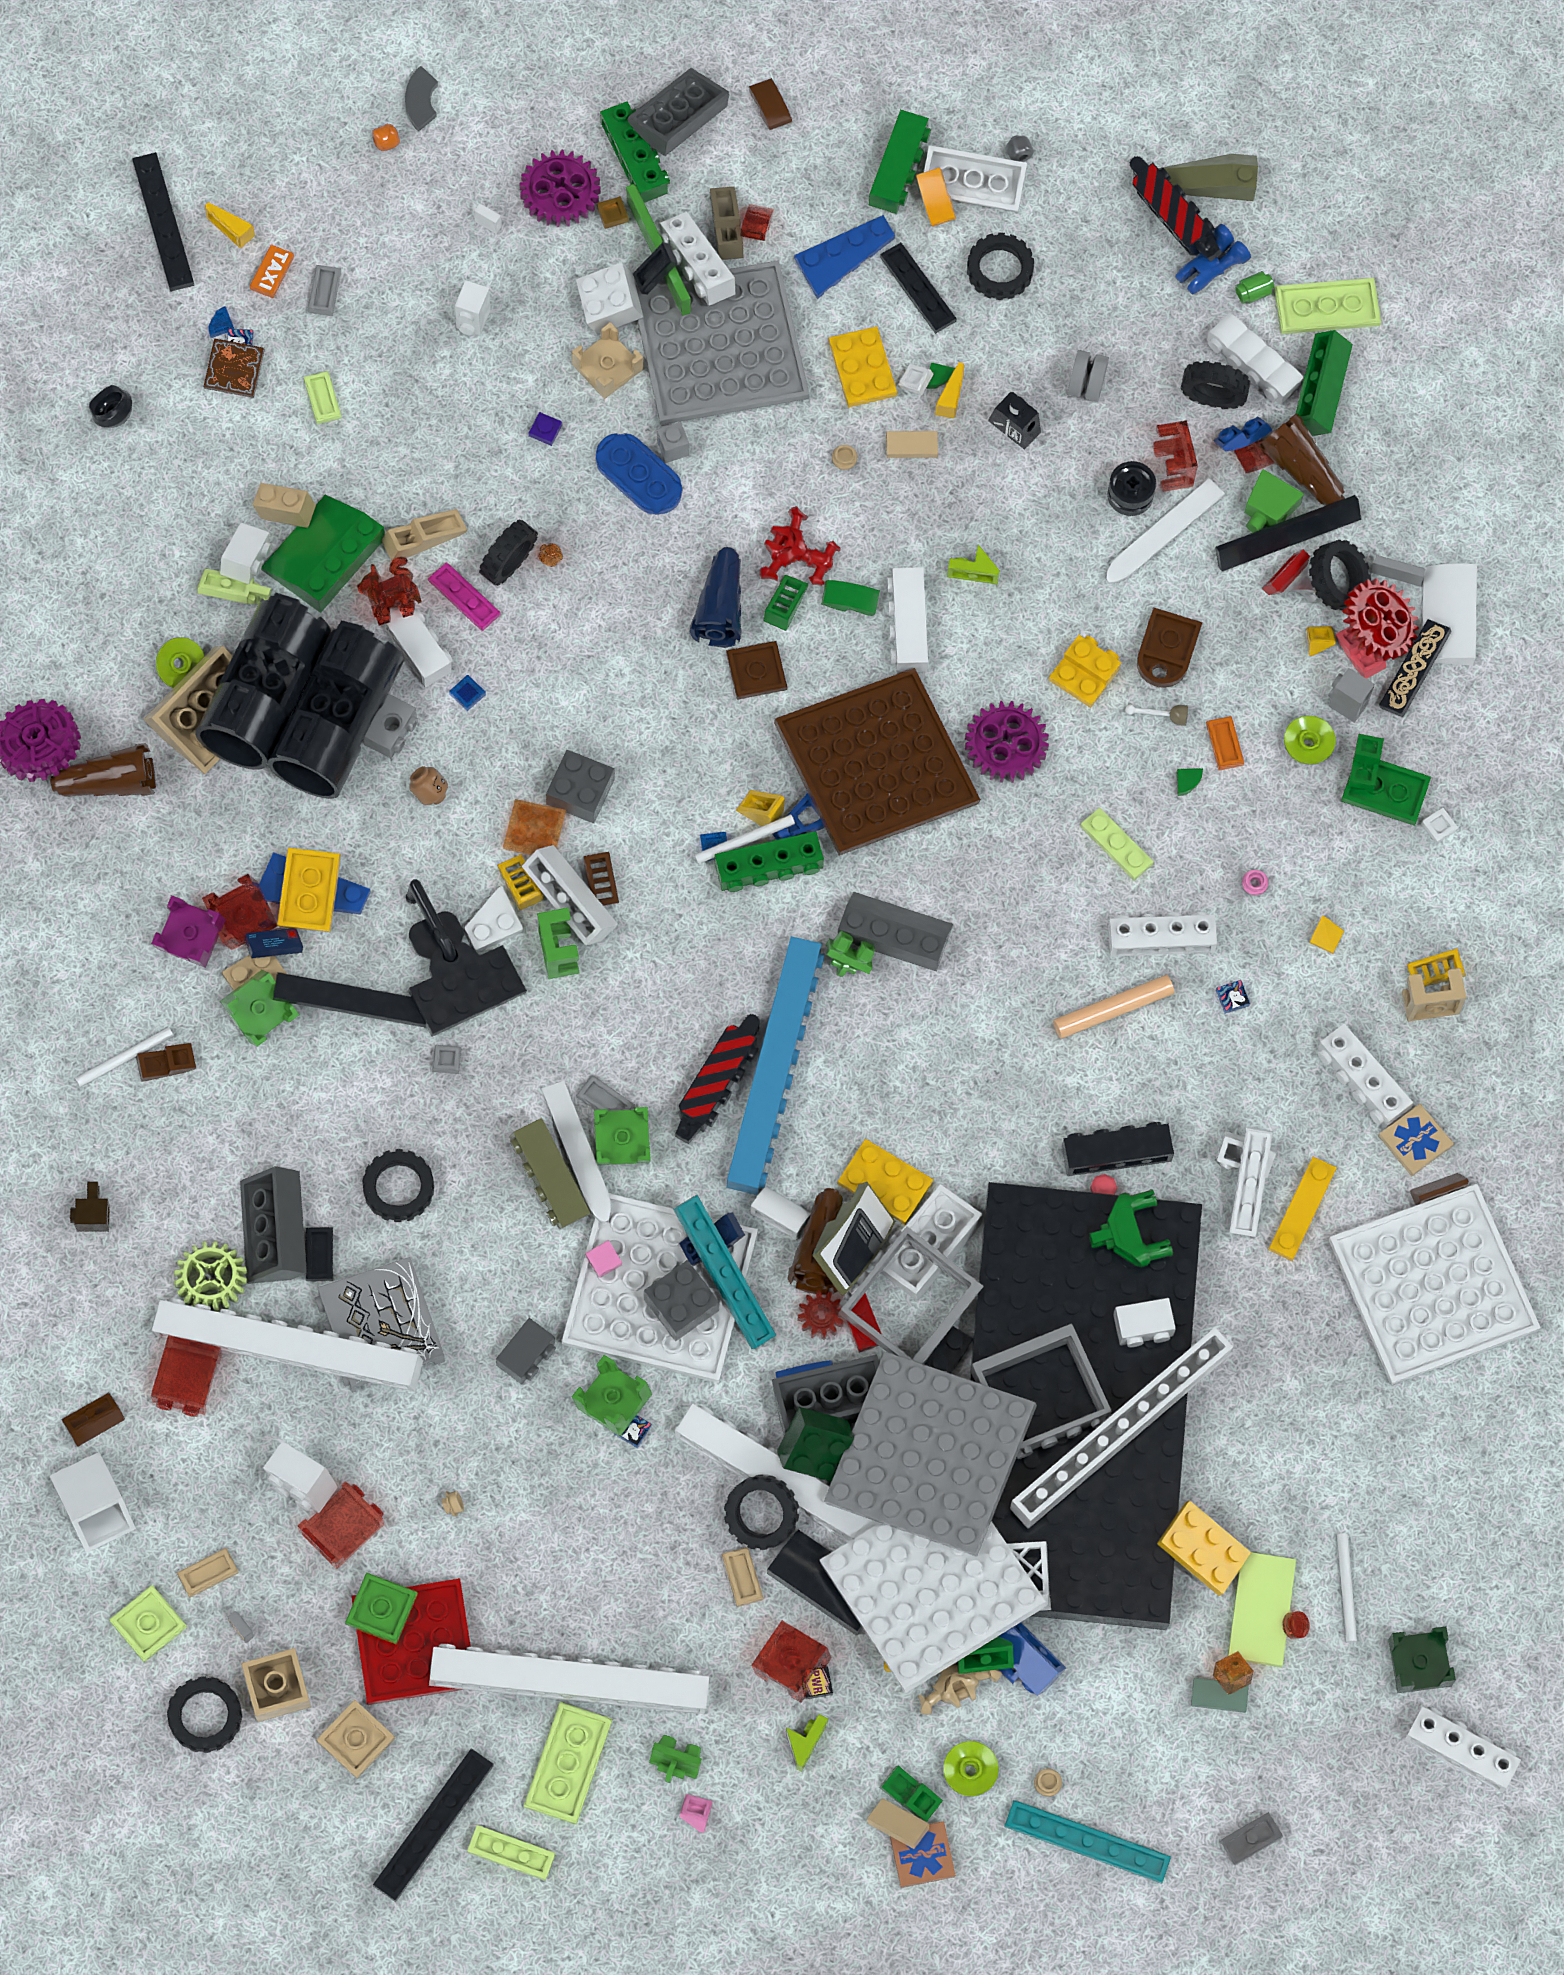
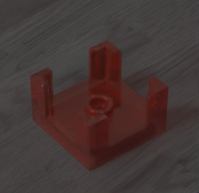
(1184, 455)
(244, 911)
(790, 1659)

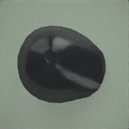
(111, 407)

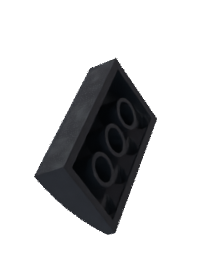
(801, 1572)

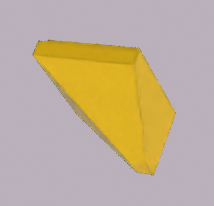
(1320, 639)
(1326, 935)

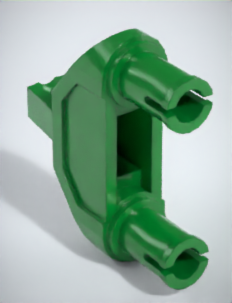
(1123, 1233)

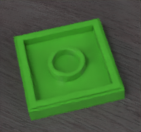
(381, 1608)

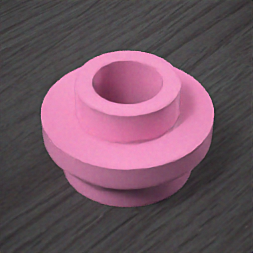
(1255, 875)

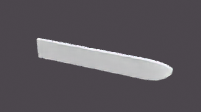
(1164, 531)
(578, 1150)

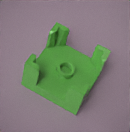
(549, 939)
(254, 1008)
(622, 1136)
(613, 1397)

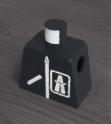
(1013, 419)

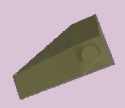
(1218, 177)

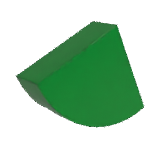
(940, 376)
(1188, 780)

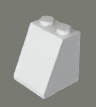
(92, 1502)

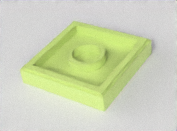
(148, 1623)

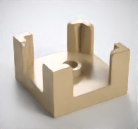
(607, 362)
(1434, 1004)

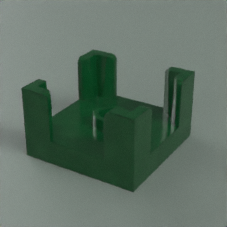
(1421, 1660)

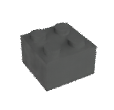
(580, 786)
(681, 1300)

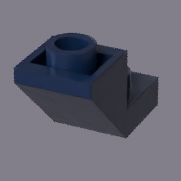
(729, 1231)

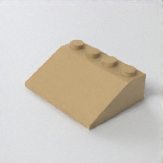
(183, 707)

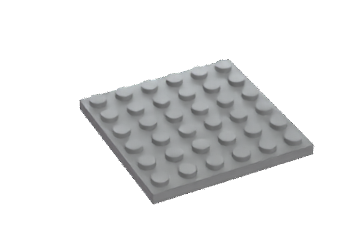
(724, 353)
(930, 1453)

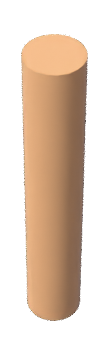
(1113, 1006)

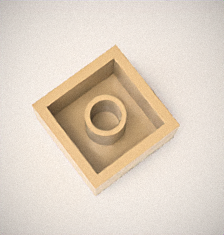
(276, 1685)

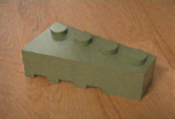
(549, 1173)

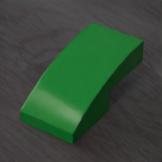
(851, 596)
(1366, 762)
(911, 1794)

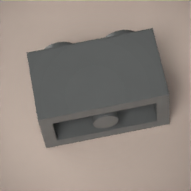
(526, 1351)

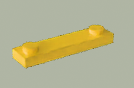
(1302, 1208)

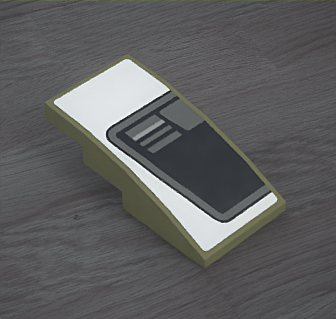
(853, 1238)

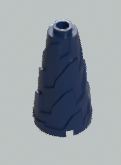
(719, 602)

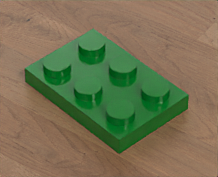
(1396, 793)

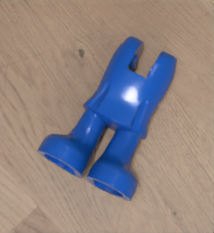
(1209, 270)

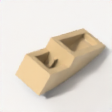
(423, 534)

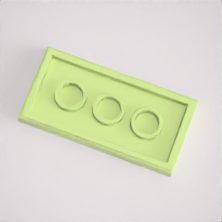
(1327, 305)
(1260, 1607)
(568, 1763)

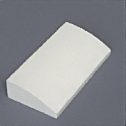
(979, 177)
(1451, 601)
(947, 1226)

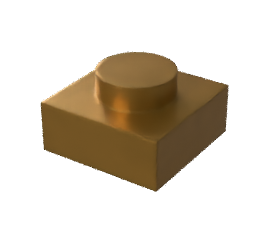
(612, 212)

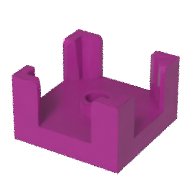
(189, 932)

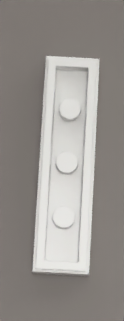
(1251, 1181)

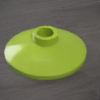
(186, 651)
(1311, 729)
(971, 1754)

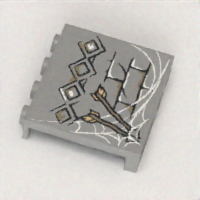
(384, 1308)

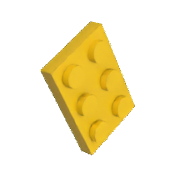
(862, 366)
(309, 890)
(893, 1180)
(1204, 1548)

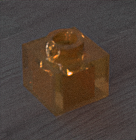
(1233, 1673)

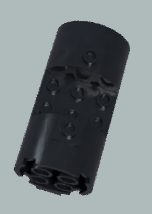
(263, 682)
(335, 711)

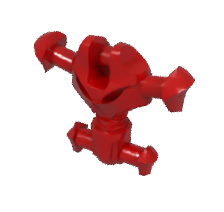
(790, 547)

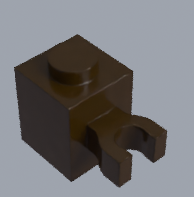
(91, 1213)

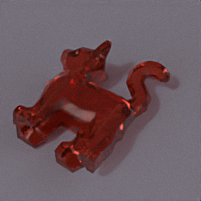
(392, 592)

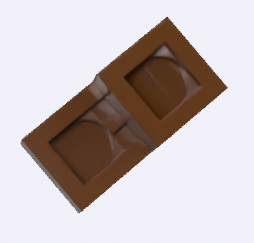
(770, 103)
(166, 1062)

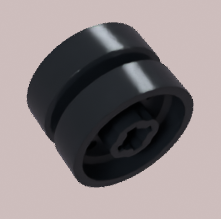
(1131, 488)

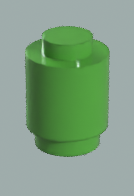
(1254, 287)

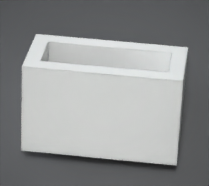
(780, 1212)

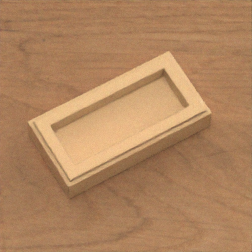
(912, 444)
(207, 1572)
(742, 1577)
(898, 1823)

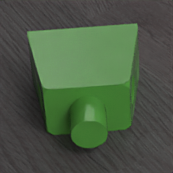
(1271, 502)

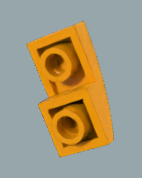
(936, 197)

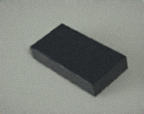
(655, 268)
(319, 1254)

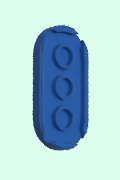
(638, 473)

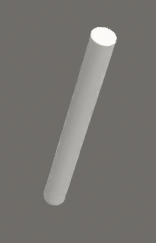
(745, 838)
(124, 1057)
(1346, 1586)

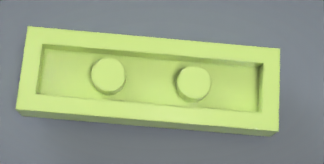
(1117, 844)
(511, 1853)

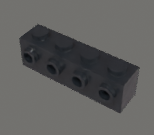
(1117, 1149)

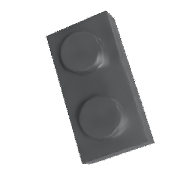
(1251, 1838)

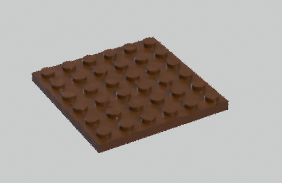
(876, 761)

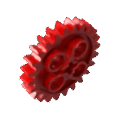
(1380, 619)

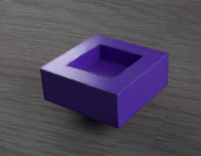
(545, 429)

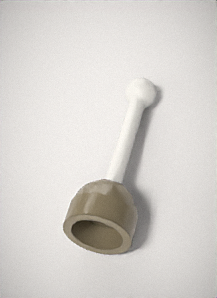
(1177, 714)

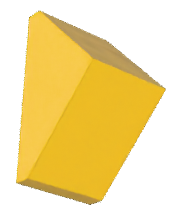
(762, 807)

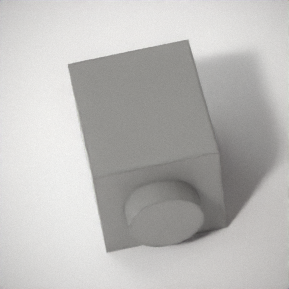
(673, 442)

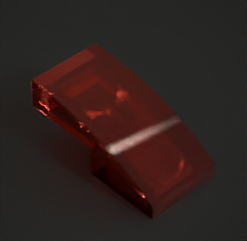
(756, 222)
(1252, 457)

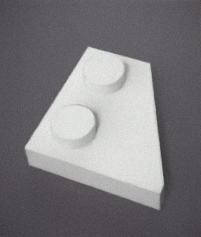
(493, 922)

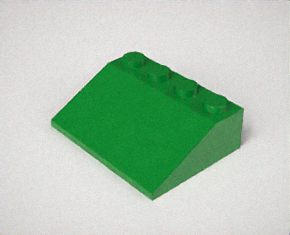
(326, 554)

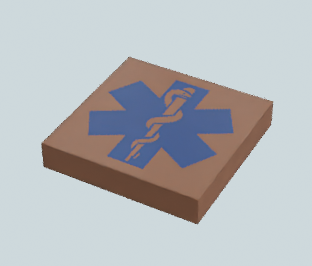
(928, 1861)

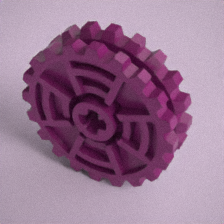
(38, 740)

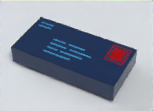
(273, 943)

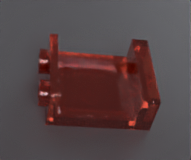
(185, 1375)
(342, 1525)

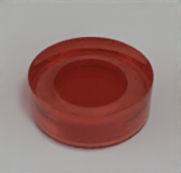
(1296, 1625)

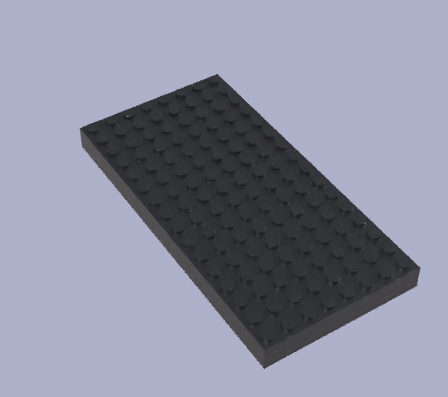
(1043, 1277)

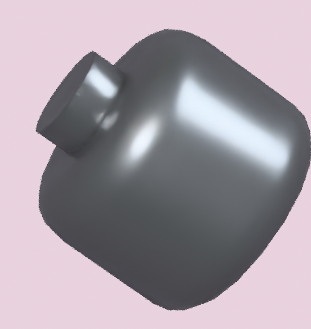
(1019, 148)

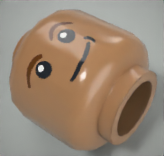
(428, 785)

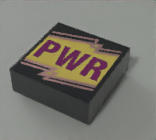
(819, 1684)

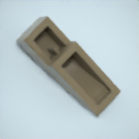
(726, 223)

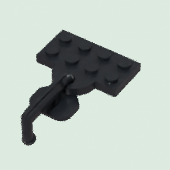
(459, 986)

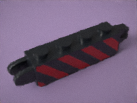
(1173, 210)
(716, 1077)

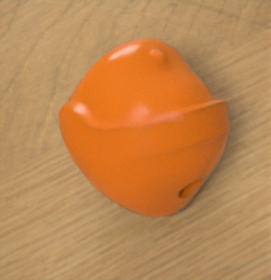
(385, 137)

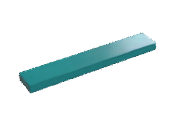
(724, 1272)
(1087, 1841)

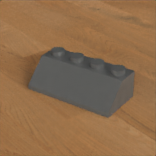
(896, 930)
(273, 1226)
(828, 1390)

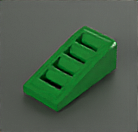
(779, 616)

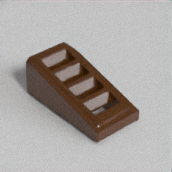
(597, 858)

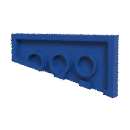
(835, 258)
(349, 895)

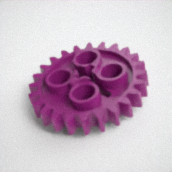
(560, 188)
(1016, 761)

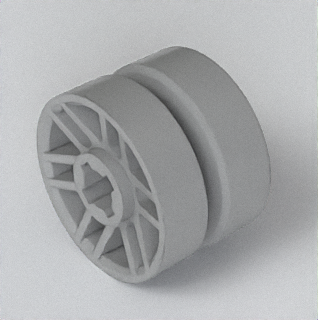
(1088, 375)

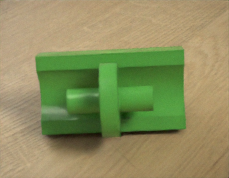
(847, 958)
(674, 1761)

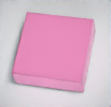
(603, 1259)

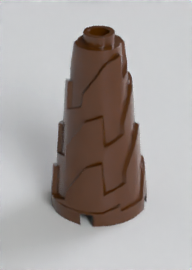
(1296, 453)
(119, 773)
(805, 1268)

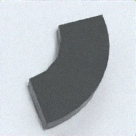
(418, 98)

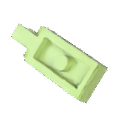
(230, 589)

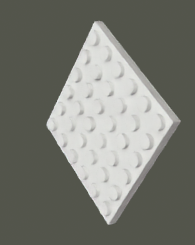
(1434, 1284)
(611, 1311)
(928, 1600)

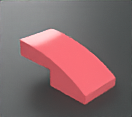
(1365, 665)

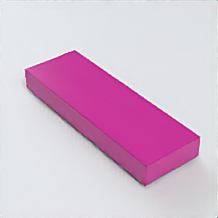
(464, 596)

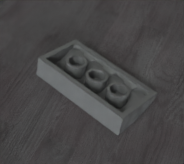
(679, 111)

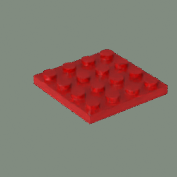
(404, 1669)

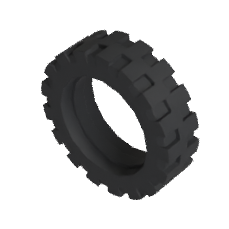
(1000, 289)
(1234, 383)
(508, 552)
(1322, 576)
(388, 1160)
(735, 1521)
(198, 1686)

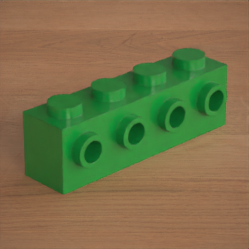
(634, 153)
(899, 161)
(1323, 381)
(769, 861)

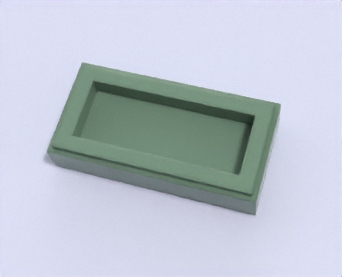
(1211, 1695)

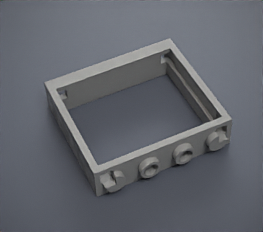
(881, 1261)
(1035, 1347)

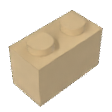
(284, 505)

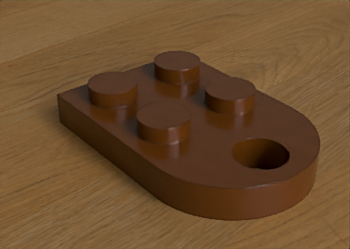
(1168, 646)

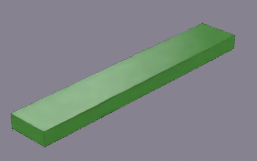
(653, 240)

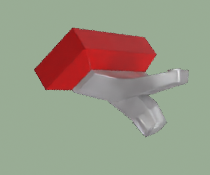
(1292, 578)

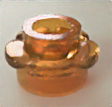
(550, 554)

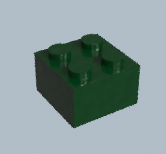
(815, 1444)

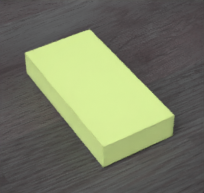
(322, 397)

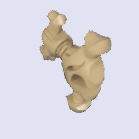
(955, 1687)

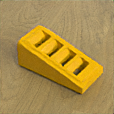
(233, 227)
(949, 398)
(528, 899)
(1442, 957)

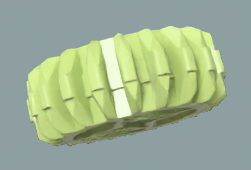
(218, 1268)

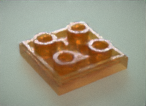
(533, 827)

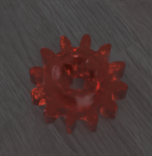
(812, 1319)

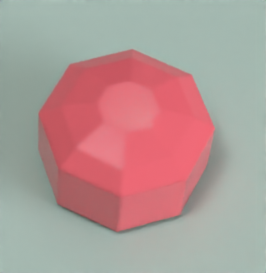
(1103, 1184)

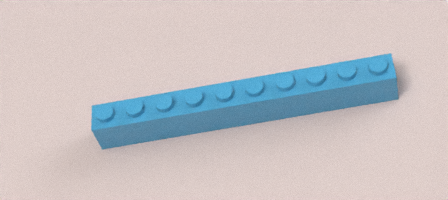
(774, 1065)

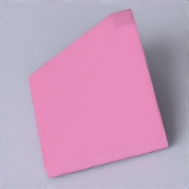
(696, 1811)

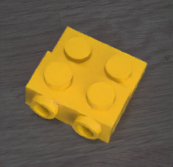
(1085, 670)

